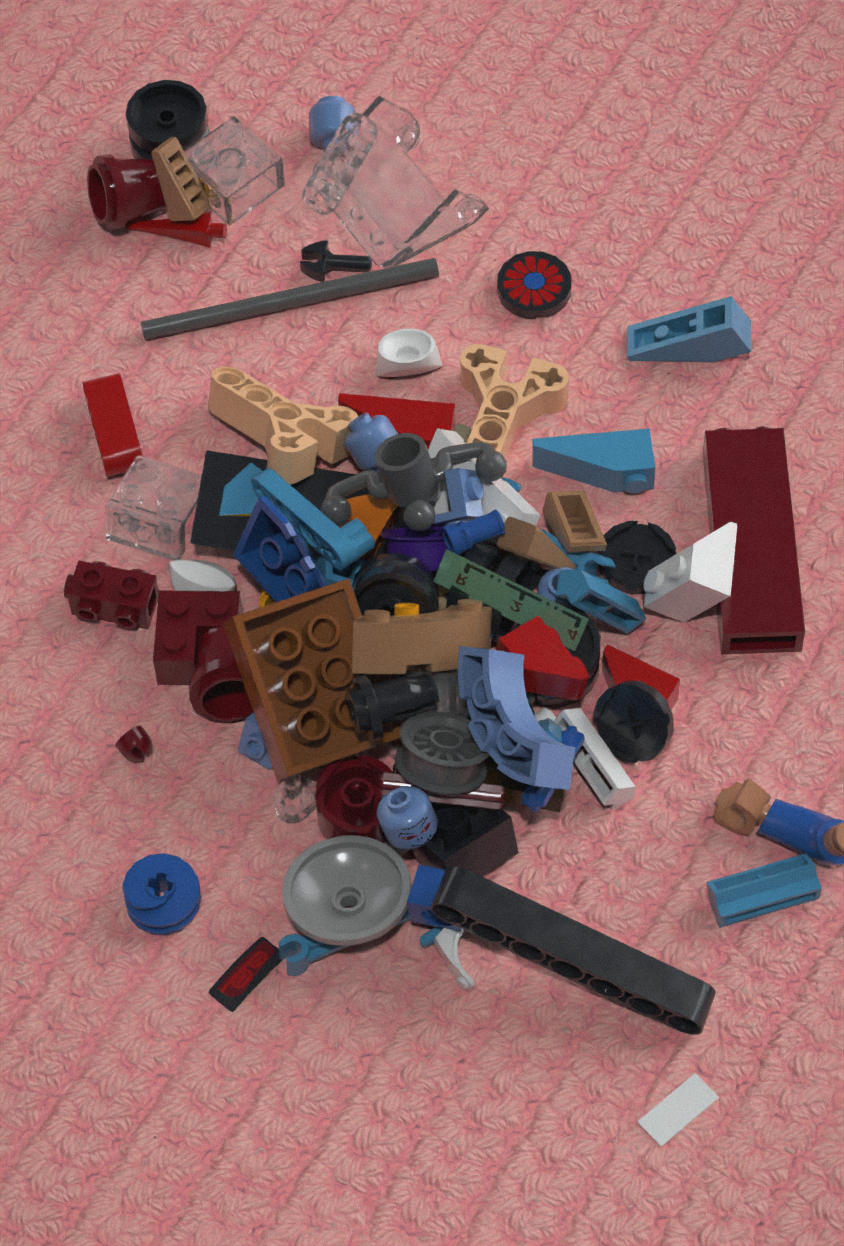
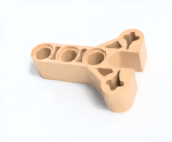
(539, 393)
(287, 429)

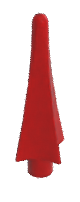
(196, 231)

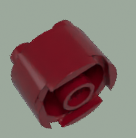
(350, 797)

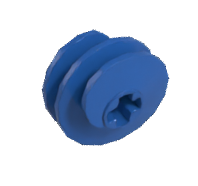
(143, 890)

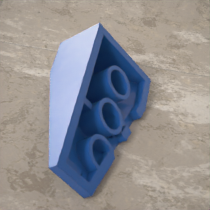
(277, 554)

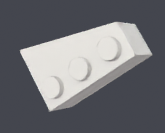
(496, 495)

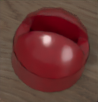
(133, 743)

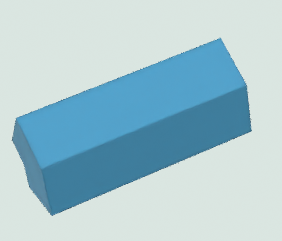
(577, 584)
(764, 890)

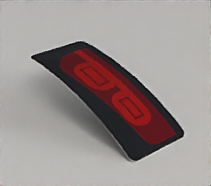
(245, 974)

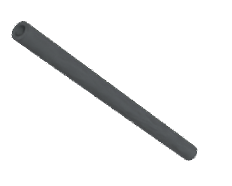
(289, 298)

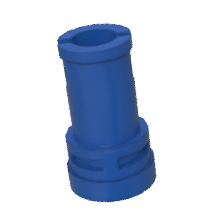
(464, 535)

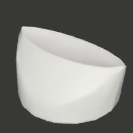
(407, 353)
(200, 576)

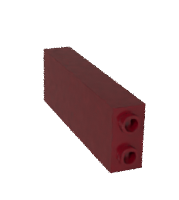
(752, 488)

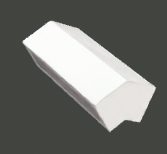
(599, 755)

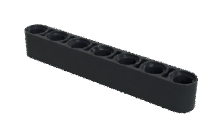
(573, 950)

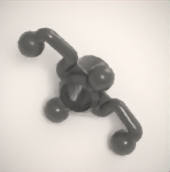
(410, 477)

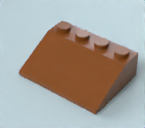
(297, 675)

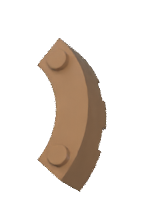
(401, 642)

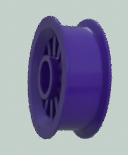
(425, 546)

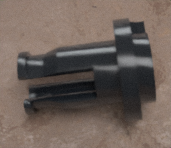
(389, 701)

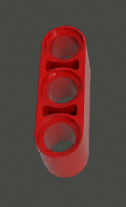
(112, 423)

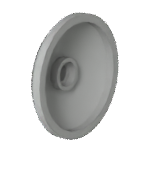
(344, 874)

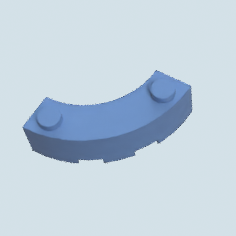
(504, 721)

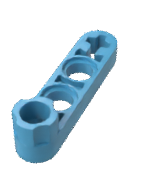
(335, 544)

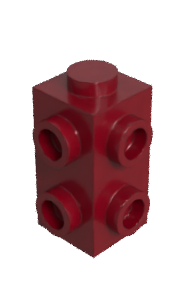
(112, 594)

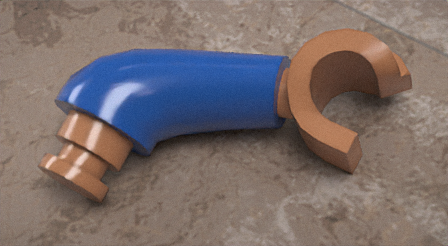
(795, 826)

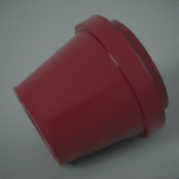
(123, 190)
(216, 683)

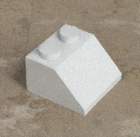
(693, 577)

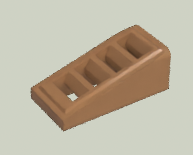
(179, 183)
(573, 521)
(532, 543)

